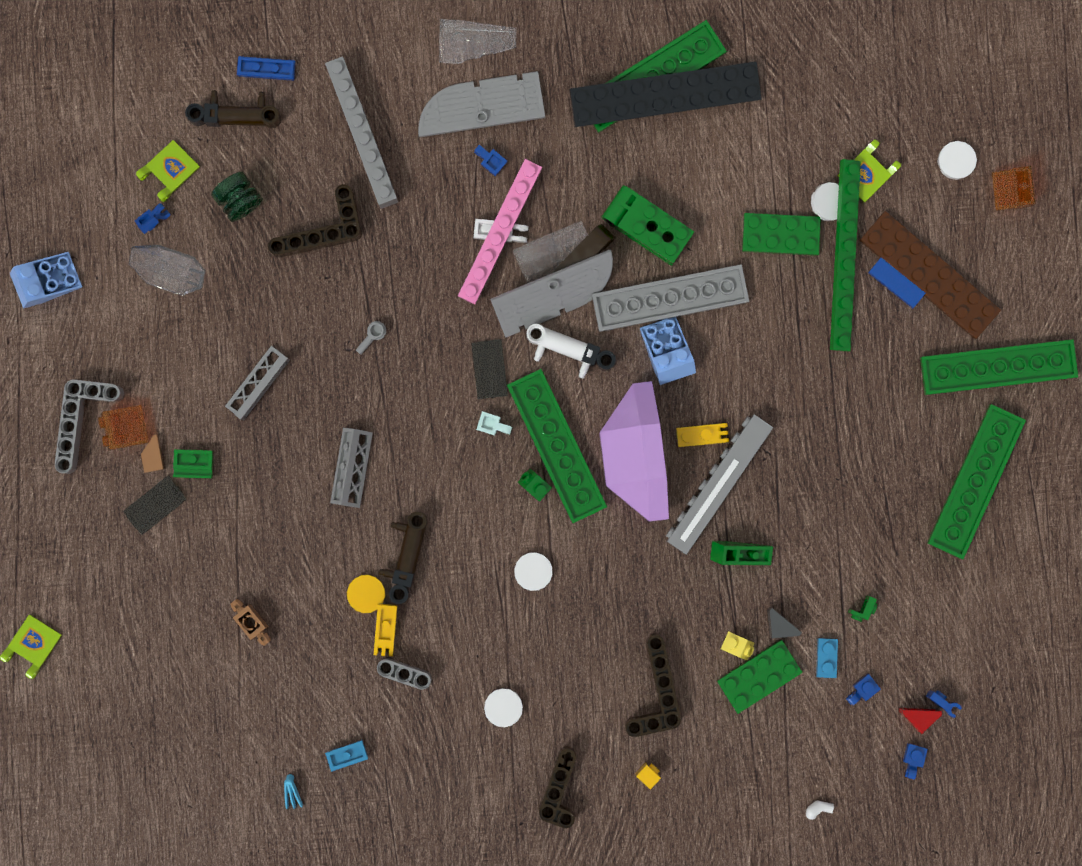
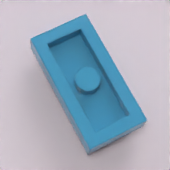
(827, 658)
(346, 755)

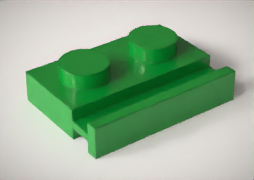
(193, 463)

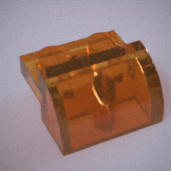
(1013, 188)

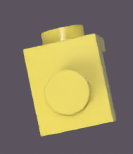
(738, 646)

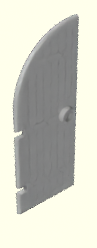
(492, 104)
(546, 296)

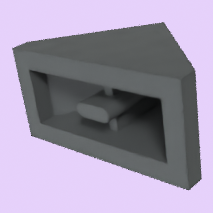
(779, 626)

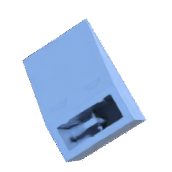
(45, 279)
(668, 350)

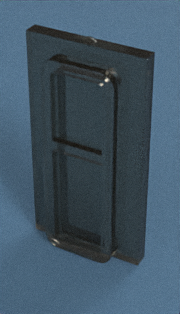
(489, 369)
(155, 505)

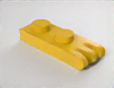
(701, 435)
(385, 628)

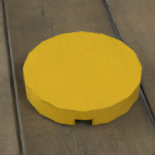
(365, 593)

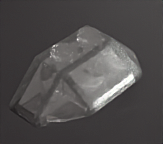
(167, 268)

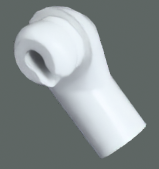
(817, 807)

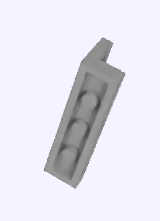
(260, 388)
(347, 467)

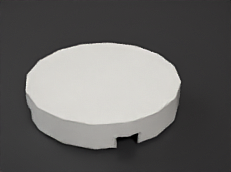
(957, 160)
(825, 201)
(533, 571)
(503, 707)

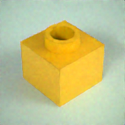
(648, 775)

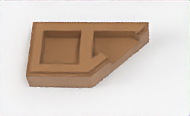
(152, 456)

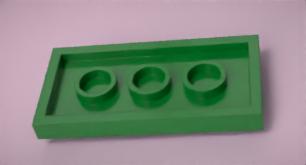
(781, 234)
(759, 676)

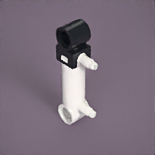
(570, 347)

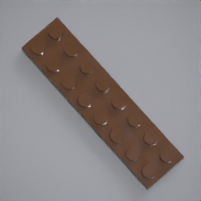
(931, 274)

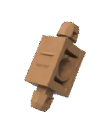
(263, 638)

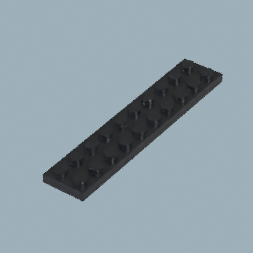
(665, 94)

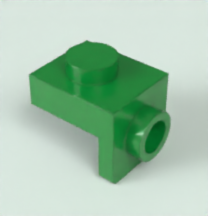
(534, 484)
(869, 607)

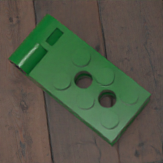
(632, 213)

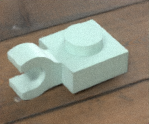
(490, 424)

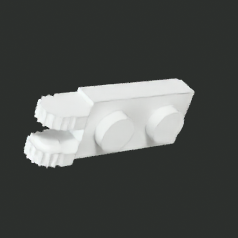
(483, 227)

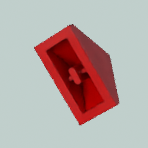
(920, 718)

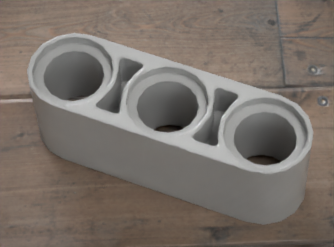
(394, 674)

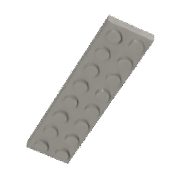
(670, 298)

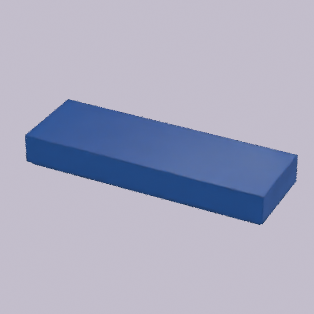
(266, 68)
(896, 283)

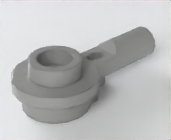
(375, 331)

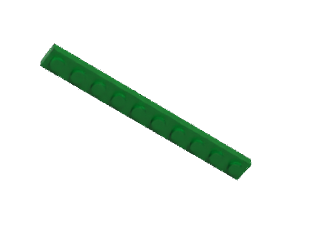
(845, 255)

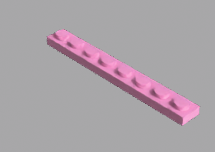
(500, 231)

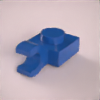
(491, 161)
(149, 219)
(865, 689)
(939, 699)
(915, 757)

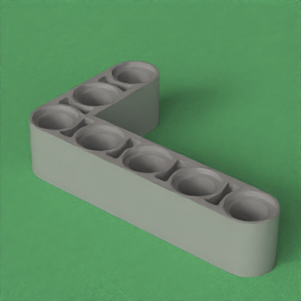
(77, 418)

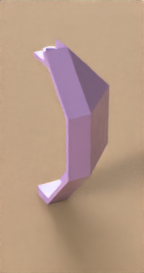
(635, 453)

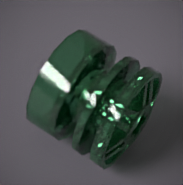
(236, 196)

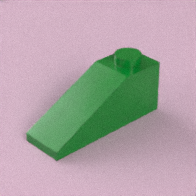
(740, 553)

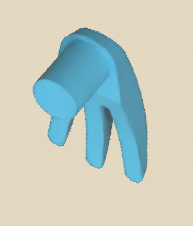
(290, 787)

